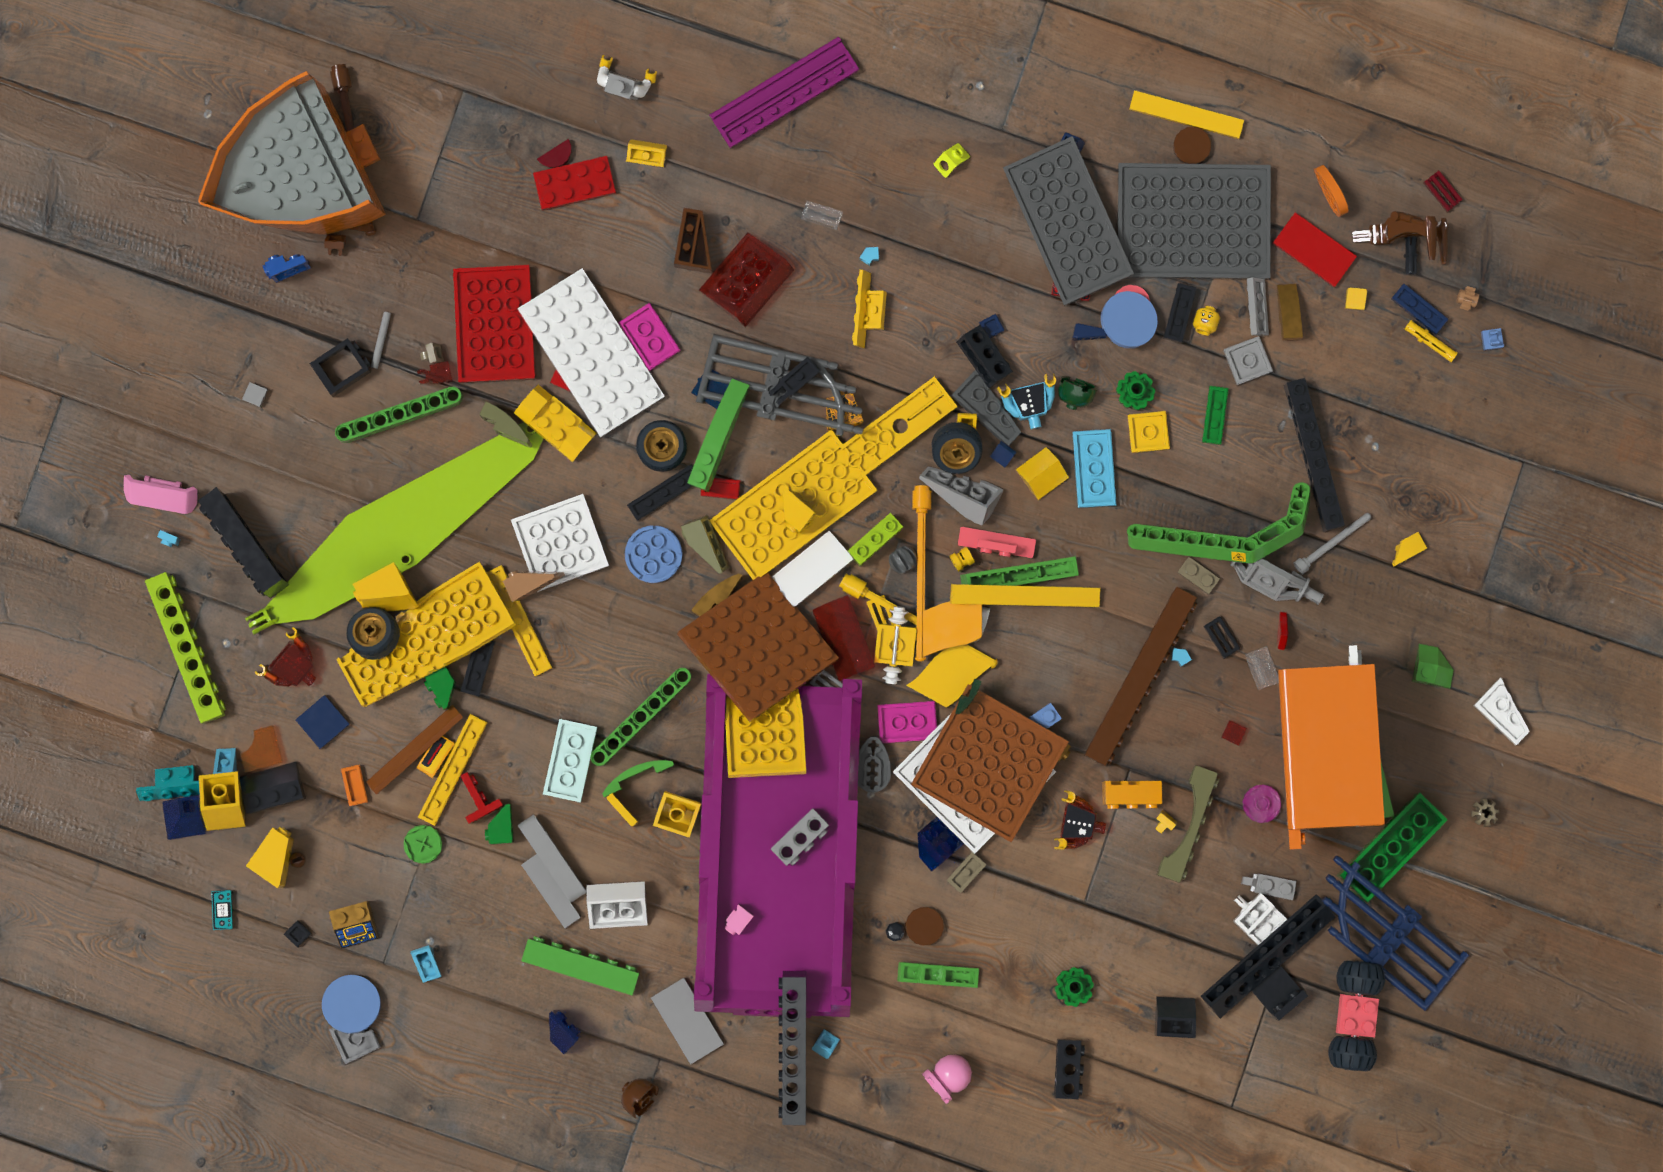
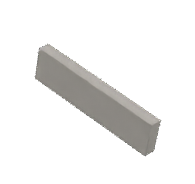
(550, 891)

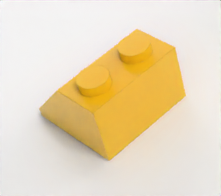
(676, 814)

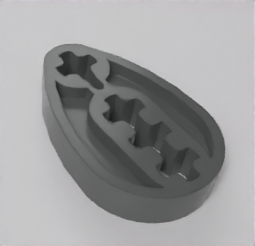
(884, 768)

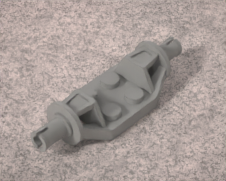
(1274, 581)

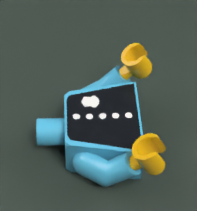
(1030, 401)

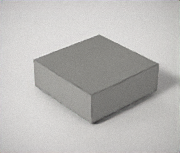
(255, 394)

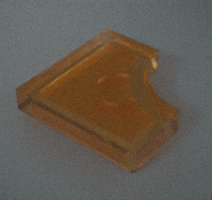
(263, 751)

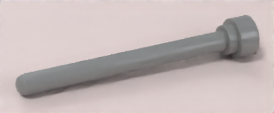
(1303, 564)

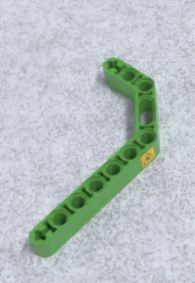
(1226, 546)

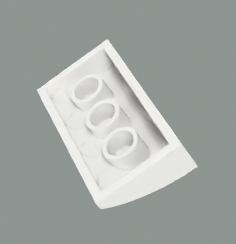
(812, 568)

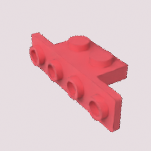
(996, 542)

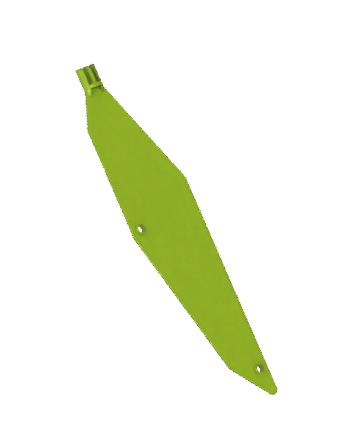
(396, 526)

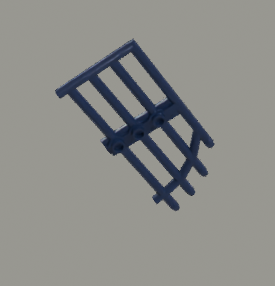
(1392, 938)

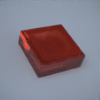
(1233, 733)

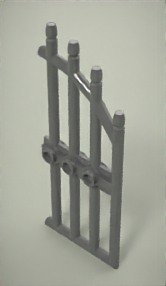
(775, 372)

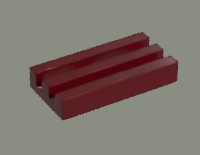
(1452, 191)

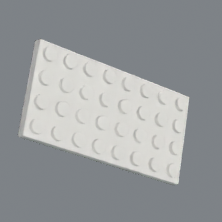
(591, 352)

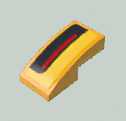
(435, 756)

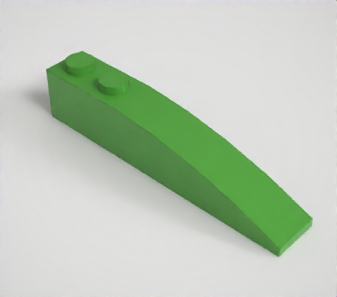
(718, 436)
(1024, 573)

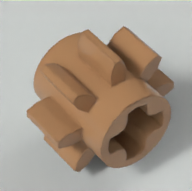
(1467, 298)

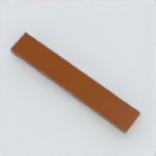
(414, 749)

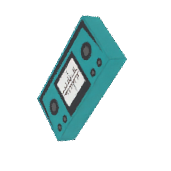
(222, 910)

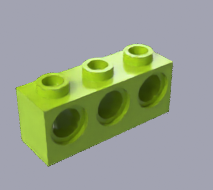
(875, 539)

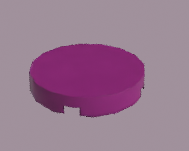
(1261, 803)

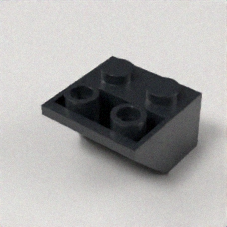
(1175, 1017)

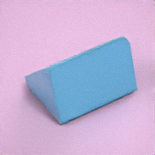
(825, 1044)

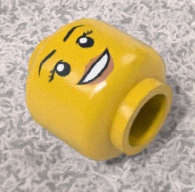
(1206, 320)

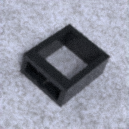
(335, 390)

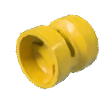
(957, 559)

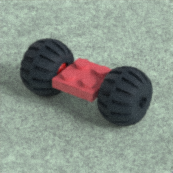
(1356, 1016)

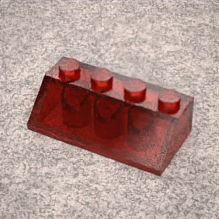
(844, 636)

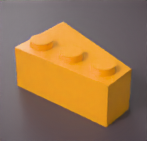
(1131, 794)

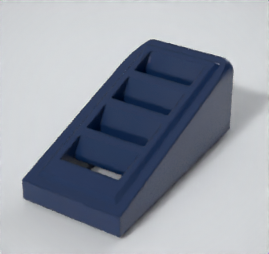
(1087, 332)

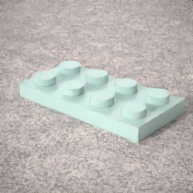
(570, 760)

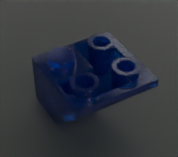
(183, 817)
(937, 843)
(561, 1033)

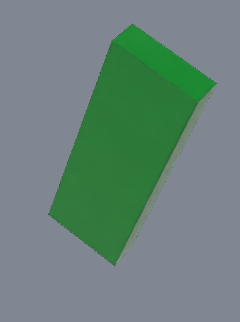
(1215, 415)

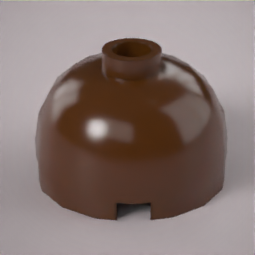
(637, 1096)

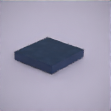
(322, 722)

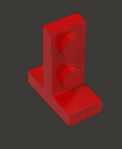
(479, 799)

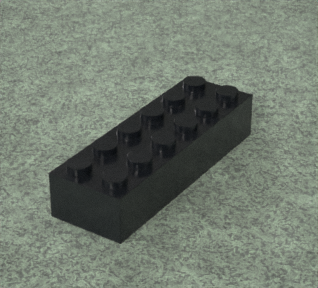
(241, 540)

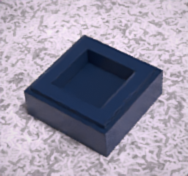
(992, 326)
(1003, 454)

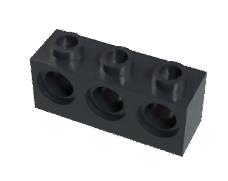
(975, 353)
(1062, 1060)

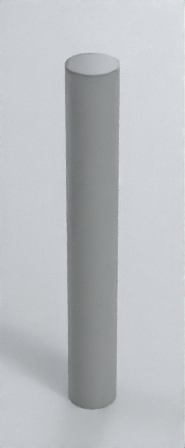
(380, 340)

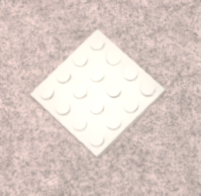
(561, 540)

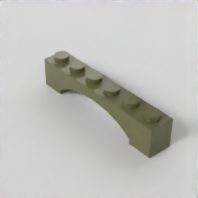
(1202, 783)

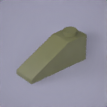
(703, 540)

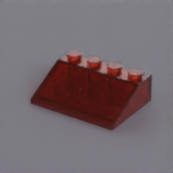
(746, 279)

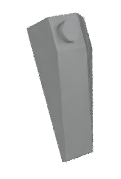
(969, 498)

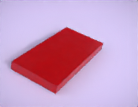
(1314, 250)

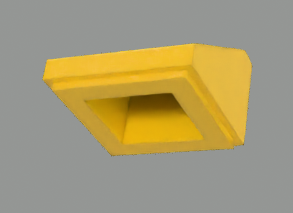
(1355, 298)

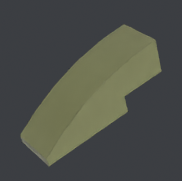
(504, 424)

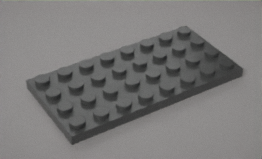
(1068, 221)

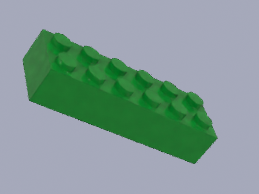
(1395, 844)

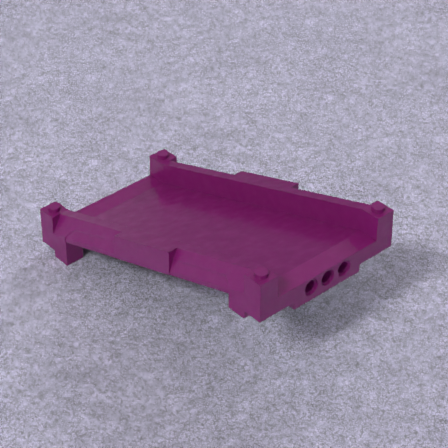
(797, 910)

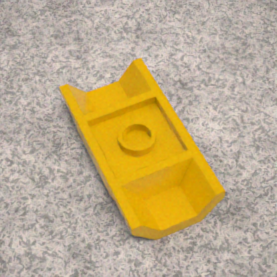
(555, 422)

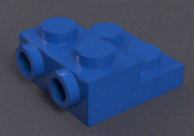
(279, 268)

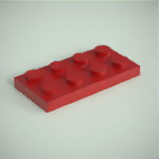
(574, 183)

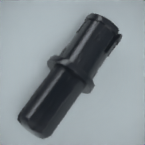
(1411, 256)

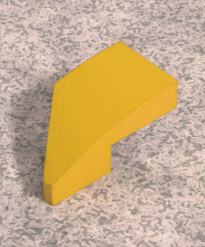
(1408, 547)

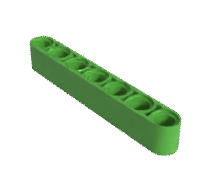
(389, 413)
(650, 713)

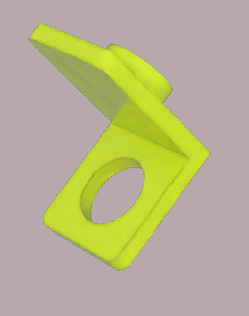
(953, 156)

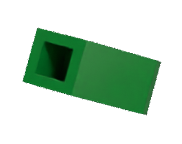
(442, 685)

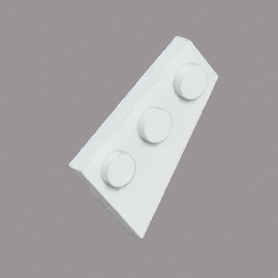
(1502, 712)

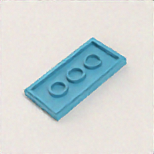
(1094, 468)

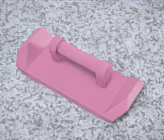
(160, 494)

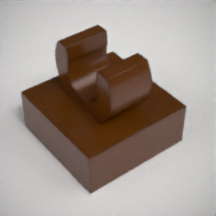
(335, 242)

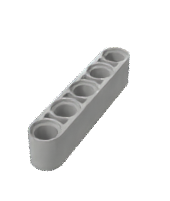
(552, 858)

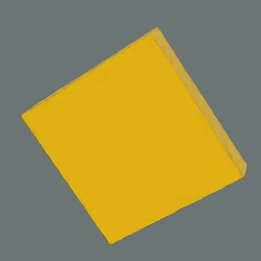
(1148, 432)
(616, 803)

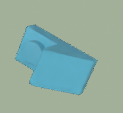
(225, 761)
(426, 963)

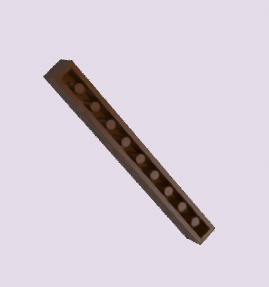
(1140, 676)

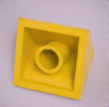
(1042, 473)

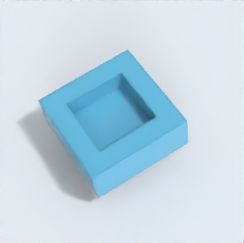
(168, 539)

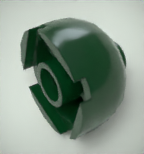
(1076, 392)

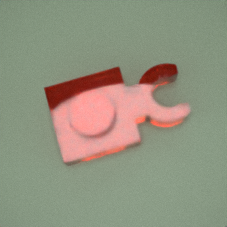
(438, 373)

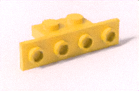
(869, 309)

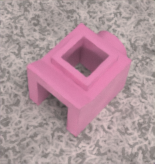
(738, 920)

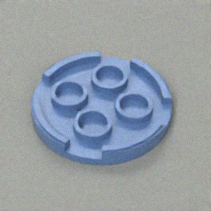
(1129, 319)
(653, 554)
(351, 1004)

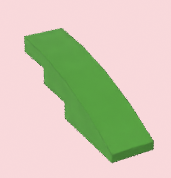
(938, 974)

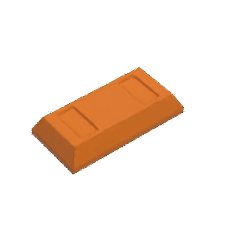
(354, 785)

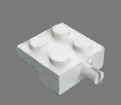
(1258, 918)

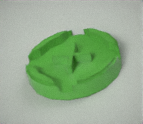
(423, 844)

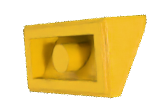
(646, 153)

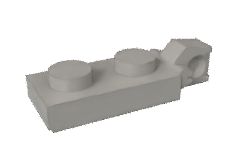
(1271, 886)

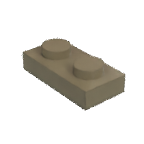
(1198, 575)
(966, 872)

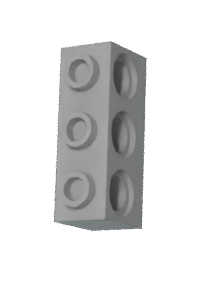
(801, 827)

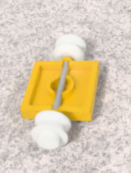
(895, 645)

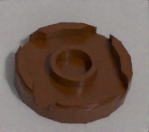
(1192, 145)
(924, 926)

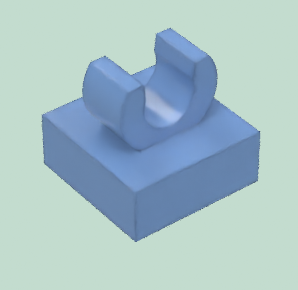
(1492, 339)

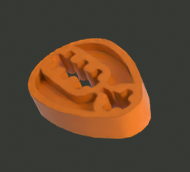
(1331, 191)

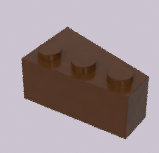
(692, 244)

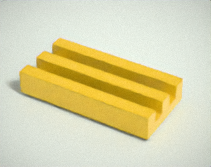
(869, 604)

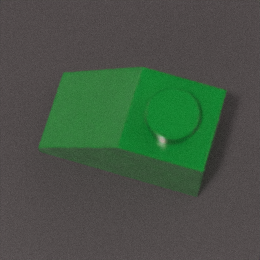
(501, 827)

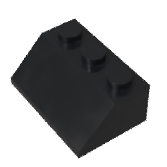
(272, 788)

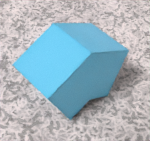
(870, 254)
(1180, 656)

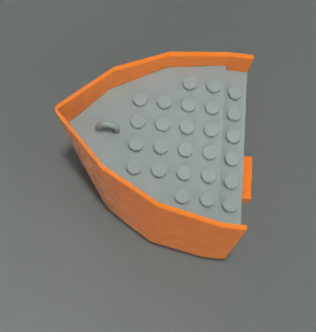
(294, 164)

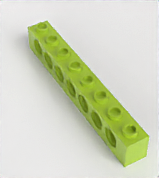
(155, 587)

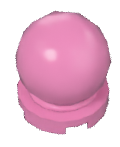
(949, 1076)

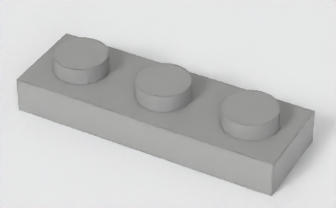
(1257, 306)

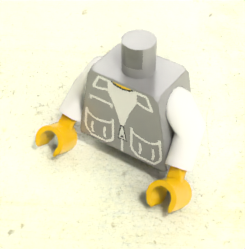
(621, 84)

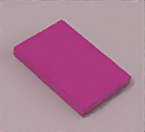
(649, 337)
(906, 721)

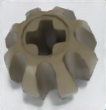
(1480, 816)

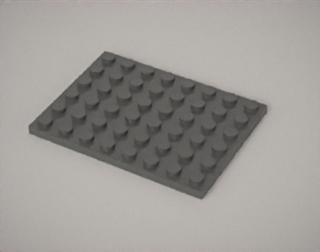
(1195, 220)

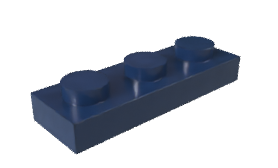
(1419, 309)

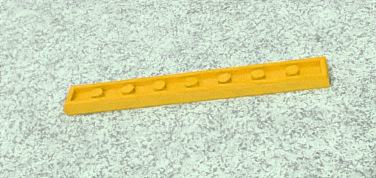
(1025, 595)

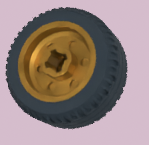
(956, 448)
(670, 455)
(373, 633)

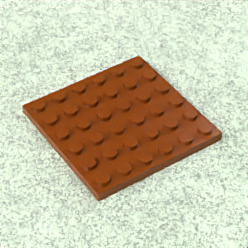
(757, 646)
(990, 764)

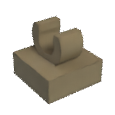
(433, 353)

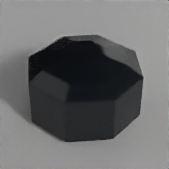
(895, 931)

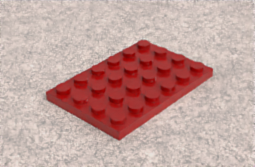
(489, 329)

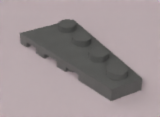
(980, 400)

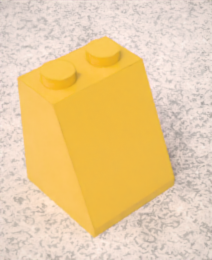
(385, 590)
(221, 801)
(273, 857)

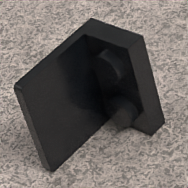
(1279, 993)

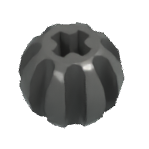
(903, 559)

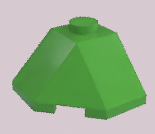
(1432, 667)

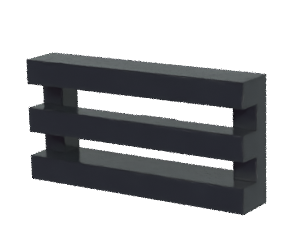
(1215, 641)

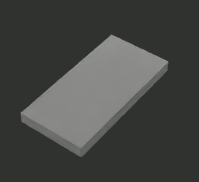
(690, 1028)

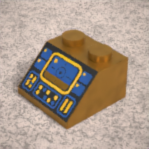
(353, 924)

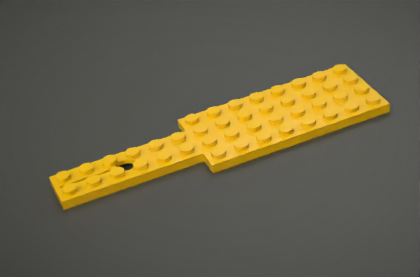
(826, 479)

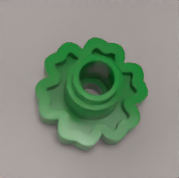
(1142, 383)
(1083, 982)

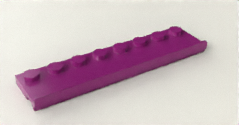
(784, 92)

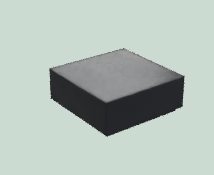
(297, 933)

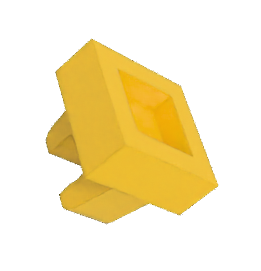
(1166, 821)

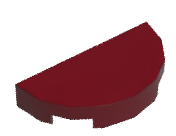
(557, 156)

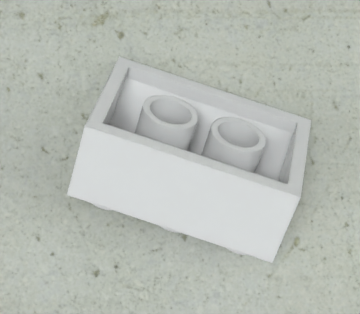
(617, 905)

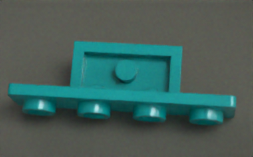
(171, 783)

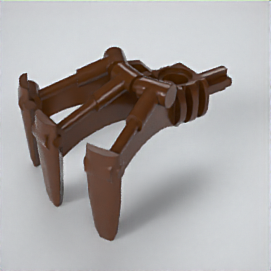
(1403, 225)

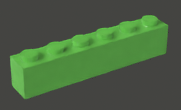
(582, 967)

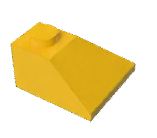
(796, 512)

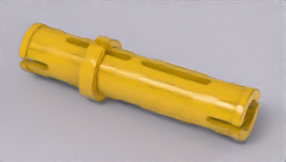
(1431, 341)

